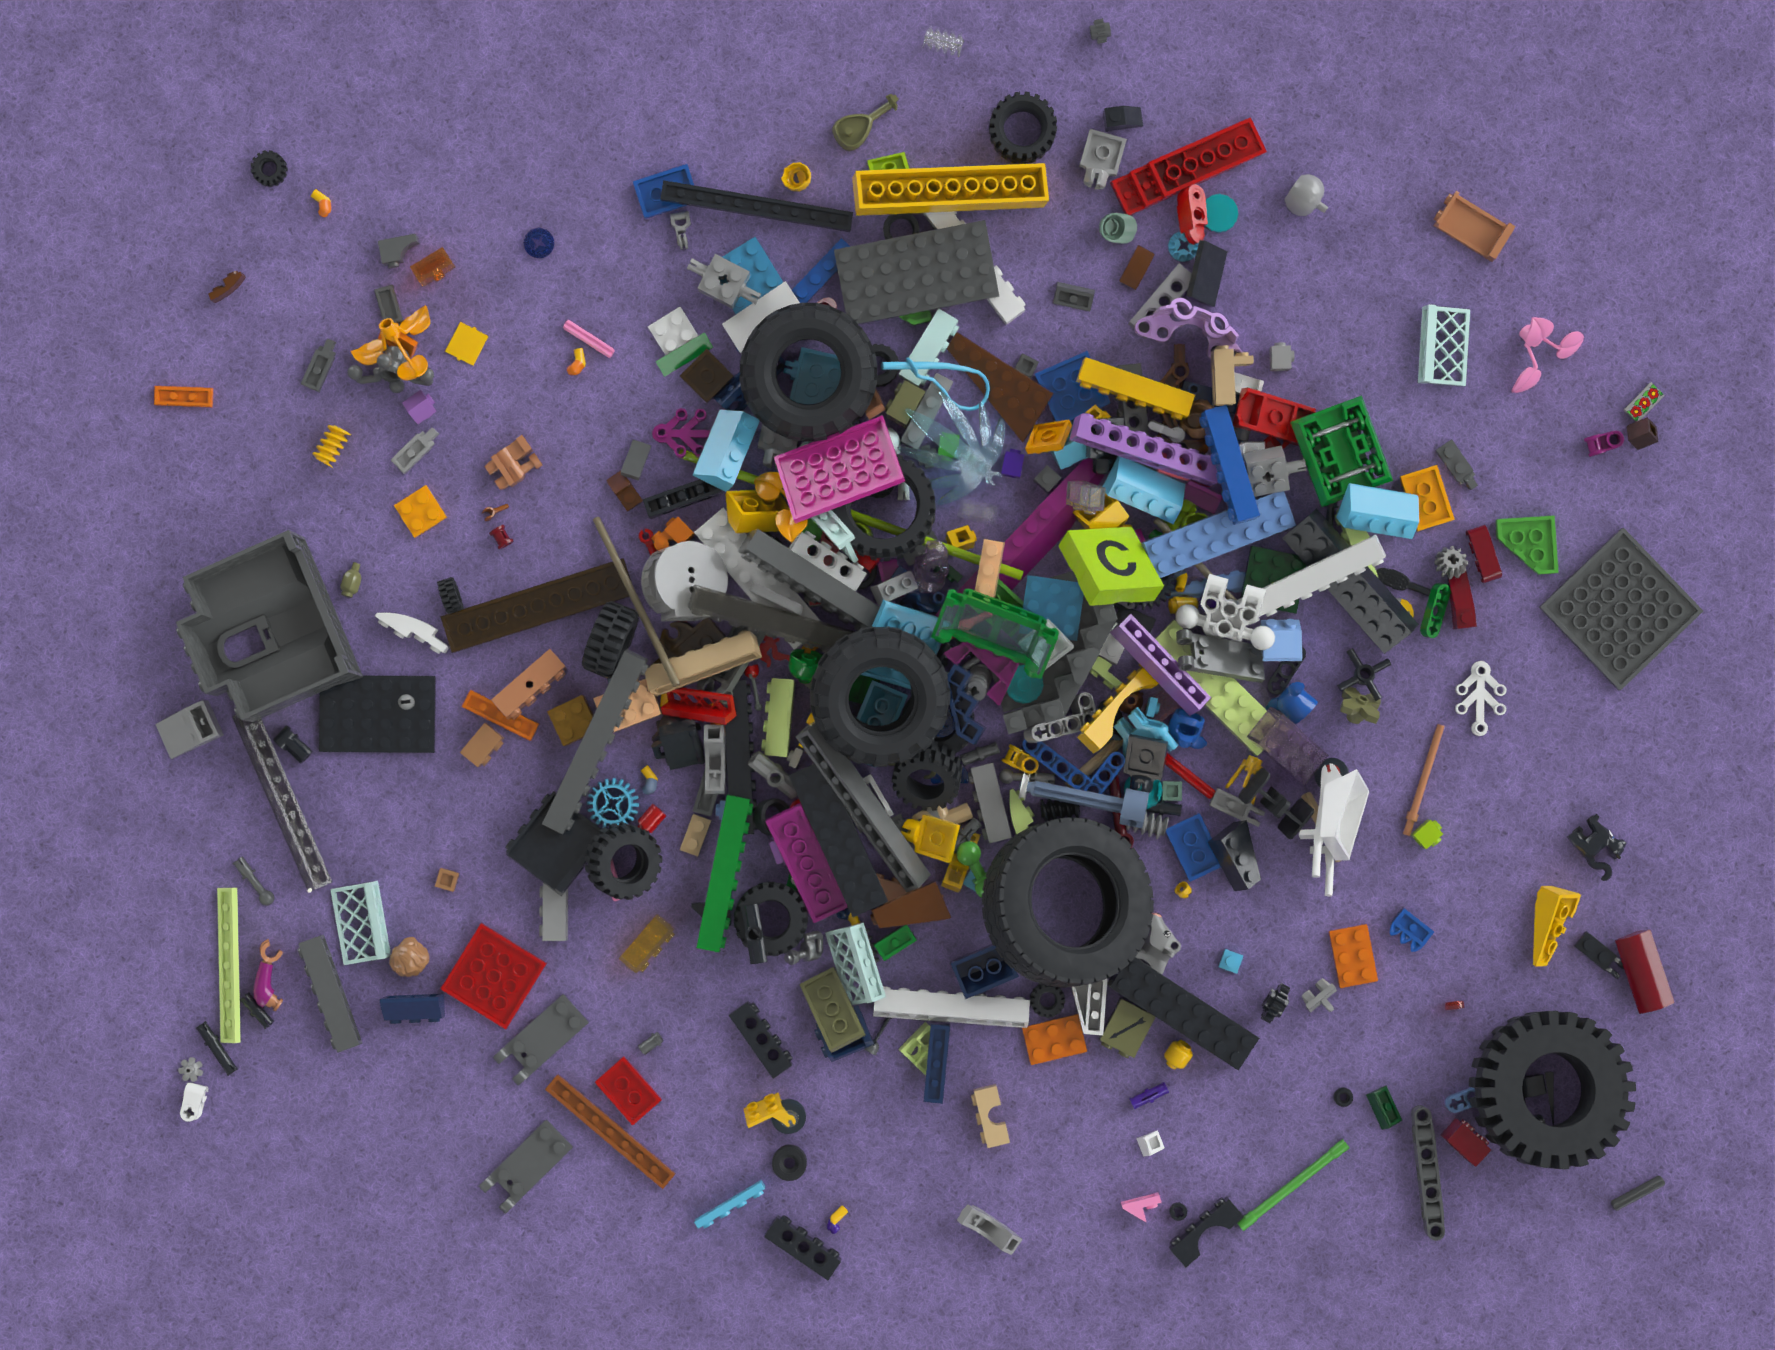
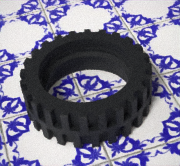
(913, 535)

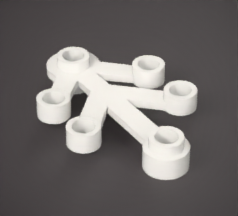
(1480, 694)

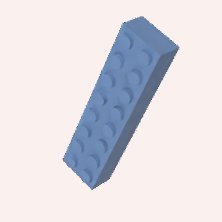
(1217, 535)

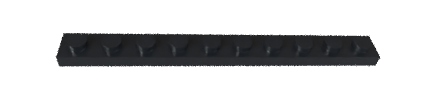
(756, 206)

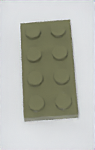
(832, 1009)

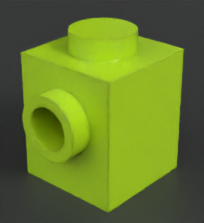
(1428, 834)

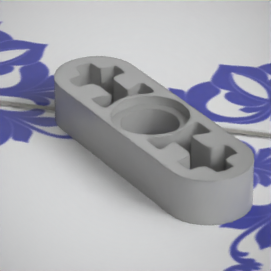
(776, 598)

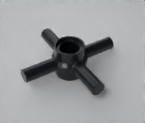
(1371, 670)

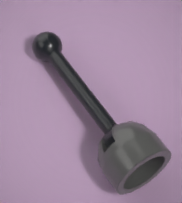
(874, 1048)

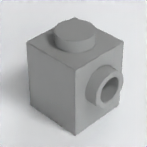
(1281, 357)

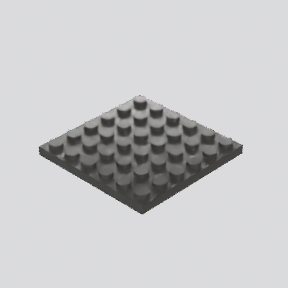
(1621, 609)

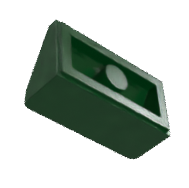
(1384, 1107)

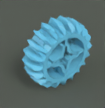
(603, 789)

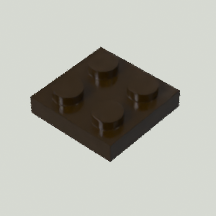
(706, 376)

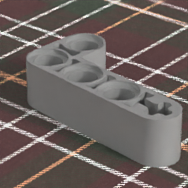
(1060, 726)

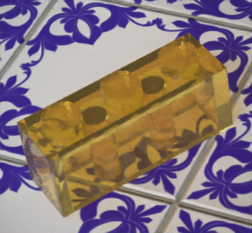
(647, 944)

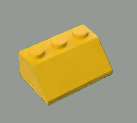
(750, 512)

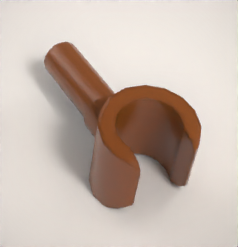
(492, 511)

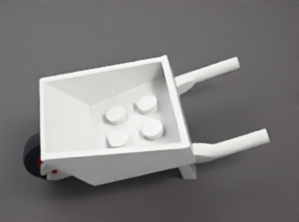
(1338, 816)

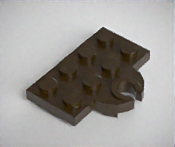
(689, 638)

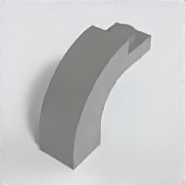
(715, 759)
(990, 1228)

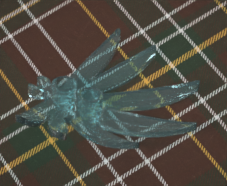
(971, 460)

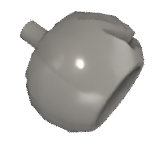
(1306, 196)

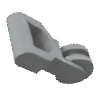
(682, 241)
(1176, 434)

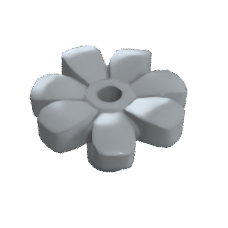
(194, 1069)

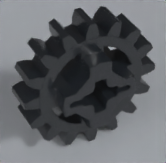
(1275, 1003)

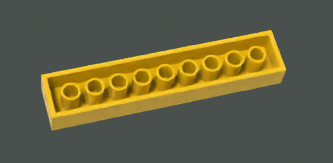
(950, 189)

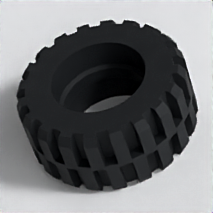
(609, 639)
(645, 867)
(790, 900)

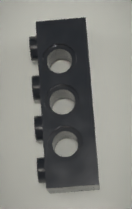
(679, 498)
(773, 1066)
(823, 1268)

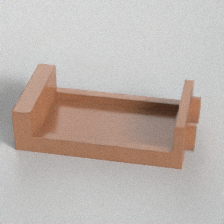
(1473, 226)

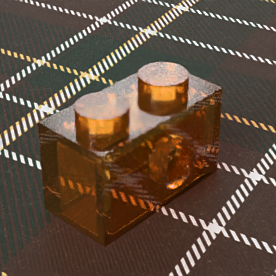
(433, 267)

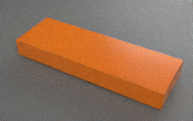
(183, 396)

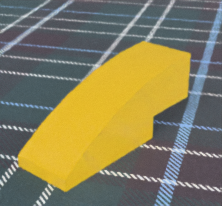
(956, 871)

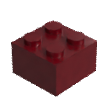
(1464, 1141)

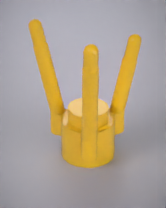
(1251, 766)

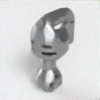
(808, 950)

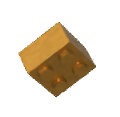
(571, 719)

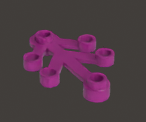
(685, 433)

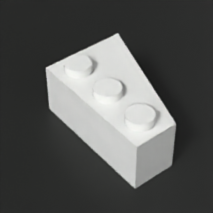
(1090, 1005)

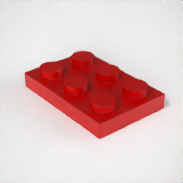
(628, 1090)

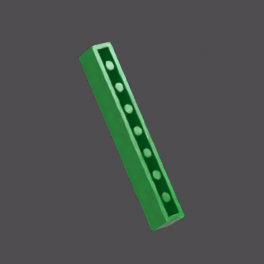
(723, 873)

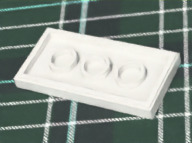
(744, 322)

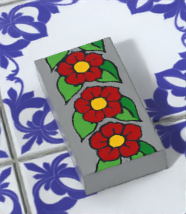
(1643, 402)

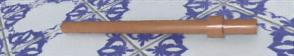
(1412, 816)

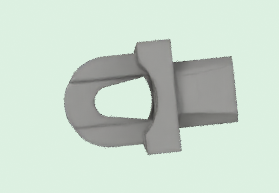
(1326, 991)

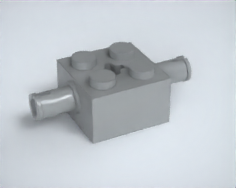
(727, 293)
(1270, 470)

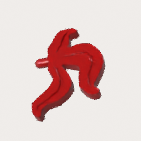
(770, 643)

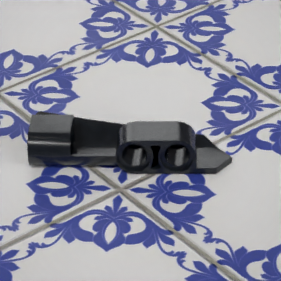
(1535, 1085)

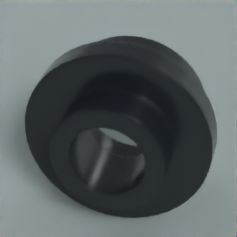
(1349, 1099)

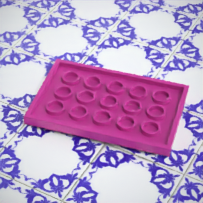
(839, 469)

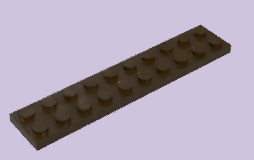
(534, 606)

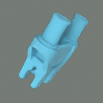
(1143, 727)

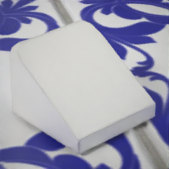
(1150, 1143)

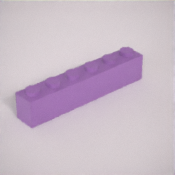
(1160, 664)

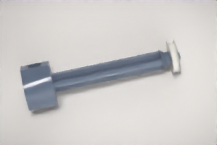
(1132, 807)

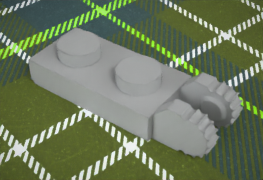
(1234, 806)

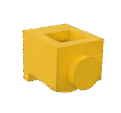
(963, 533)

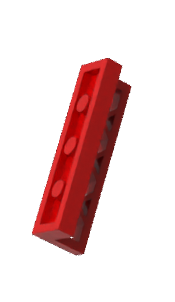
(701, 710)

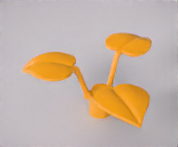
(414, 324)
(768, 487)

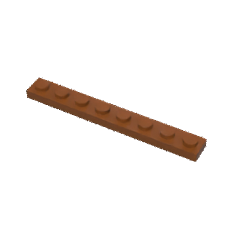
(610, 1131)

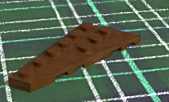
(1011, 392)

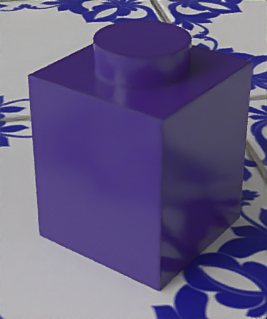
(1012, 463)

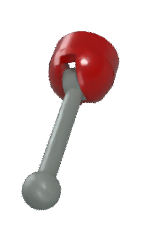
(752, 672)

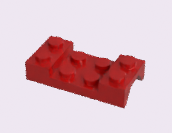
(1269, 414)

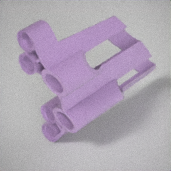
(1194, 316)

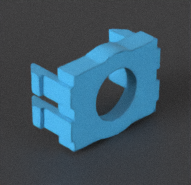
(793, 372)

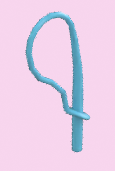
(913, 366)

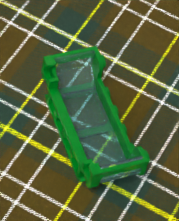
(998, 628)

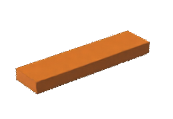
(486, 708)

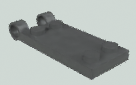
(1221, 657)
(729, 677)
(543, 1037)
(528, 1163)

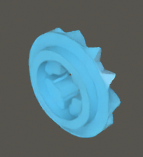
(1181, 255)

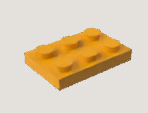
(1433, 500)

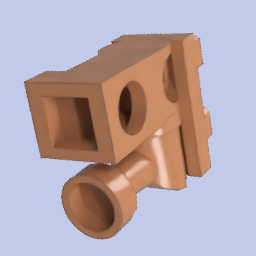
(507, 462)

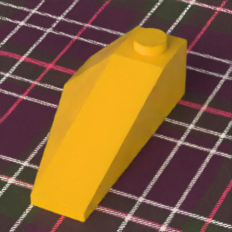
(1551, 910)

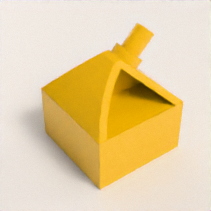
(1111, 517)

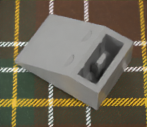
(189, 729)

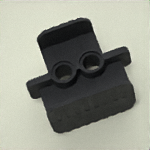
(1277, 804)

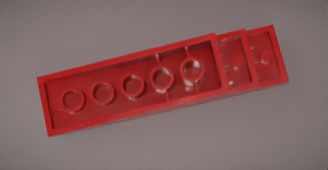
(1188, 166)

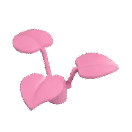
(1533, 336)

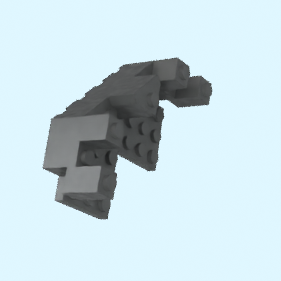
(1067, 674)

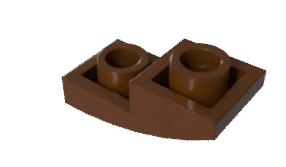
(1136, 267)
(231, 282)

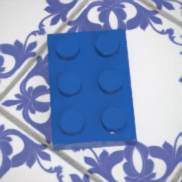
(650, 189)
(1191, 846)

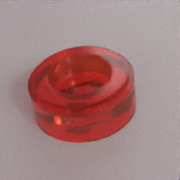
(1454, 1005)

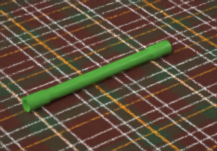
(1333, 1153)

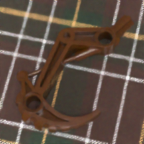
(1175, 381)

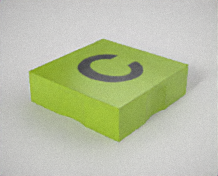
(1111, 565)

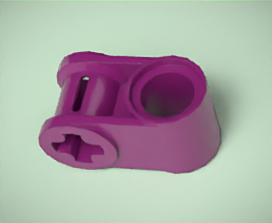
(1600, 443)

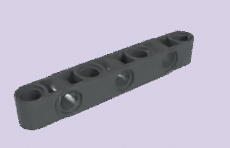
(1428, 1172)

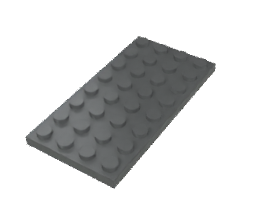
(917, 272)

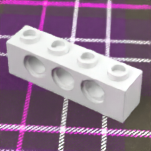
(855, 573)

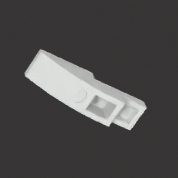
(407, 625)

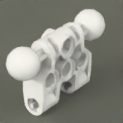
(1260, 637)

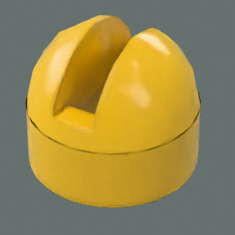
(1187, 890)

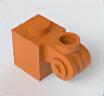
(675, 530)

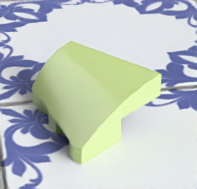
(921, 1040)

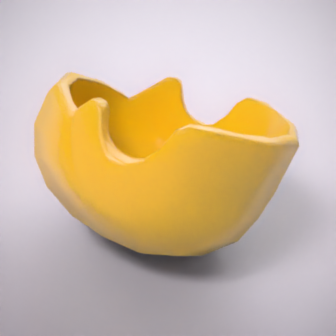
(803, 174)

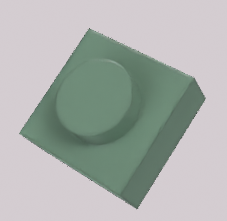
(1172, 790)

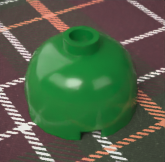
(803, 664)

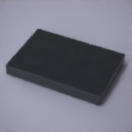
(1207, 273)

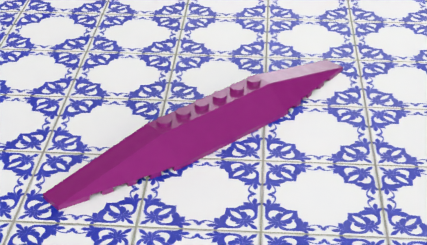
(1040, 530)

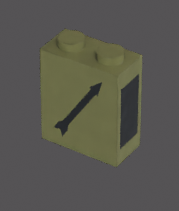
(1126, 1028)

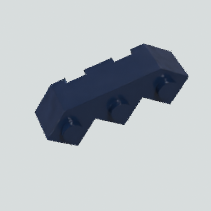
(963, 705)

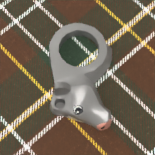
(1157, 946)

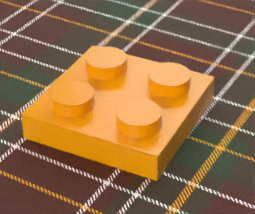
(1048, 437)
(420, 511)

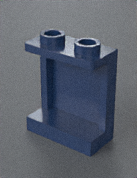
(851, 1048)

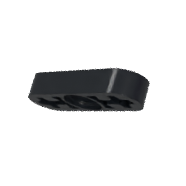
(1282, 684)

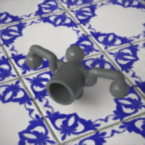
(387, 370)

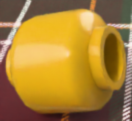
(1178, 1054)

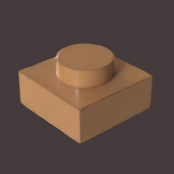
(447, 879)

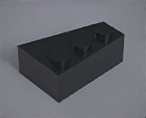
(1236, 855)

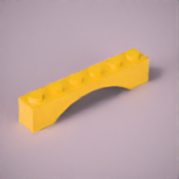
(1100, 729)

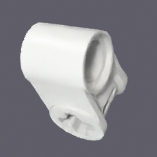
(193, 1099)

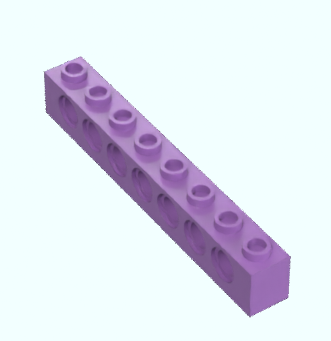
(1082, 434)

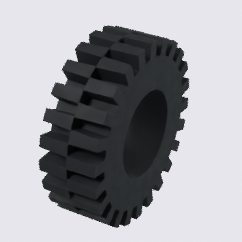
(1601, 1079)

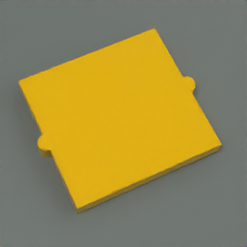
(466, 343)

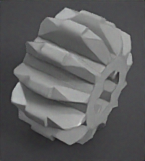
(1451, 562)

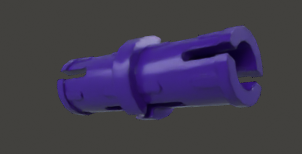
(1152, 1094)

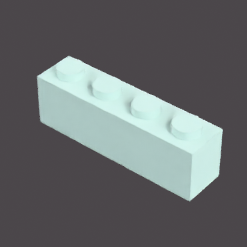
(931, 344)

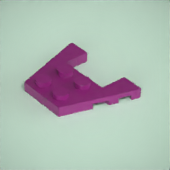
(1001, 666)

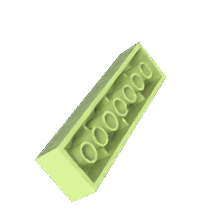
(1228, 699)

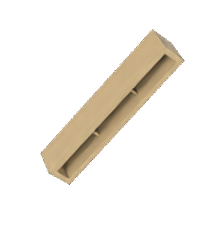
(704, 662)

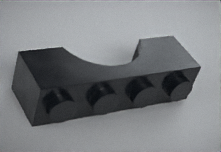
(1223, 1214)

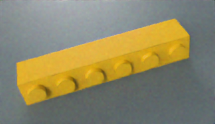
(1135, 388)

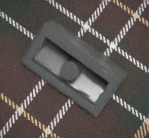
(1074, 296)

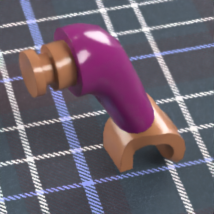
(262, 987)

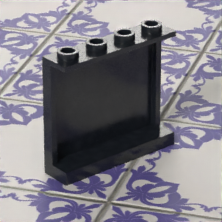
(550, 855)

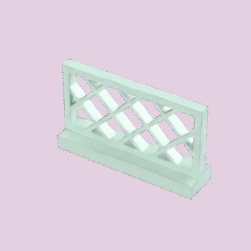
(1428, 341)
(837, 532)
(376, 919)
(862, 961)

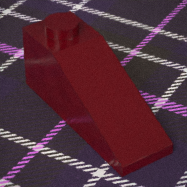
(1461, 602)

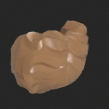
(1191, 424)
(409, 958)

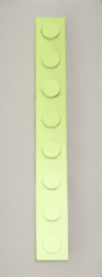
(228, 965)

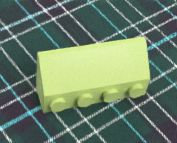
(779, 717)

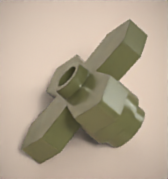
(1359, 706)

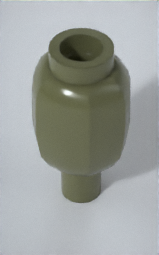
(351, 581)

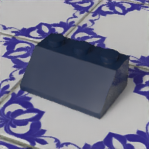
(981, 971)
(413, 1008)

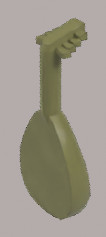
(854, 129)

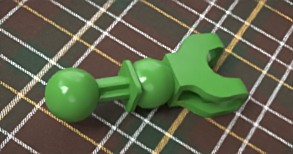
(969, 854)

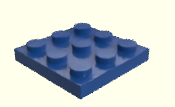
(1069, 397)

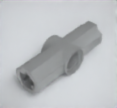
(766, 767)

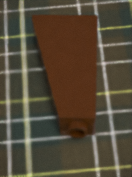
(914, 907)

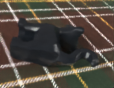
(1595, 842)

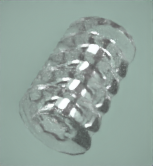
(943, 41)

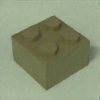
(908, 397)

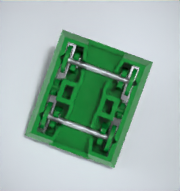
(1340, 450)

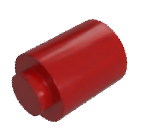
(651, 818)

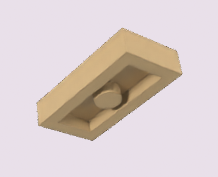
(695, 835)

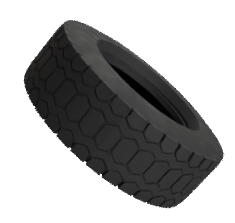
(1123, 891)

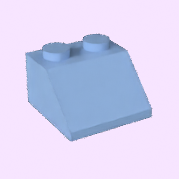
(1287, 640)

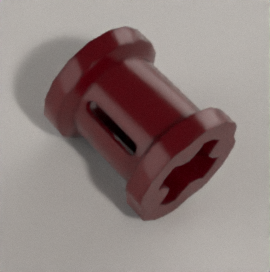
(501, 537)

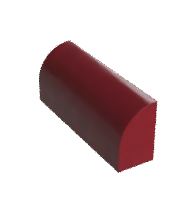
(1644, 971)

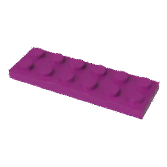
(806, 863)

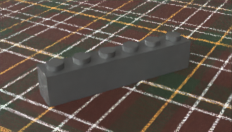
(329, 993)

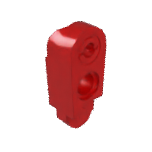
(1192, 213)

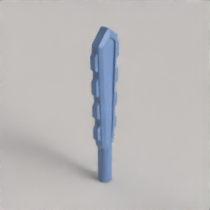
(1197, 588)

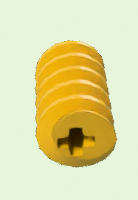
(330, 445)

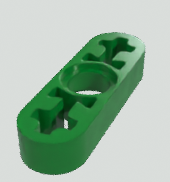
(1428, 615)

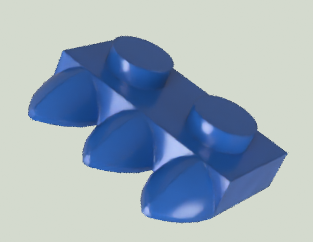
(1411, 929)

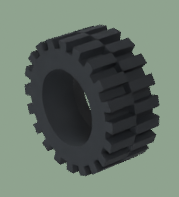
(1027, 104)
(937, 760)

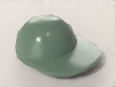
(1118, 227)

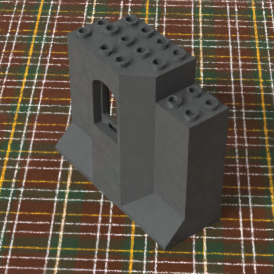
(275, 590)

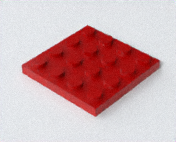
(493, 976)

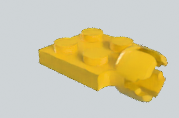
(932, 837)

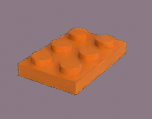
(1353, 956)
(1054, 1039)

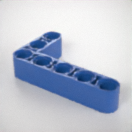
(1072, 770)

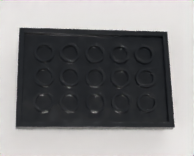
(367, 715)

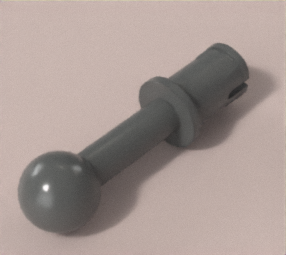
(265, 897)

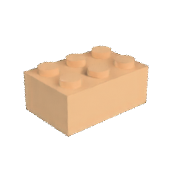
(642, 708)

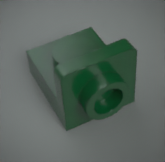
(952, 576)

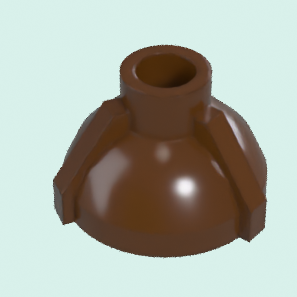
(1138, 702)

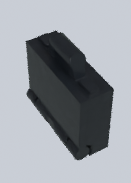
(680, 744)

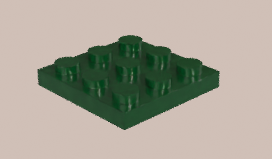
(1269, 566)

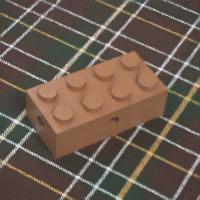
(540, 674)

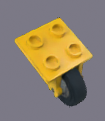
(786, 1115)

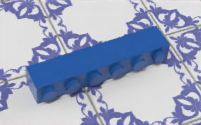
(1229, 465)

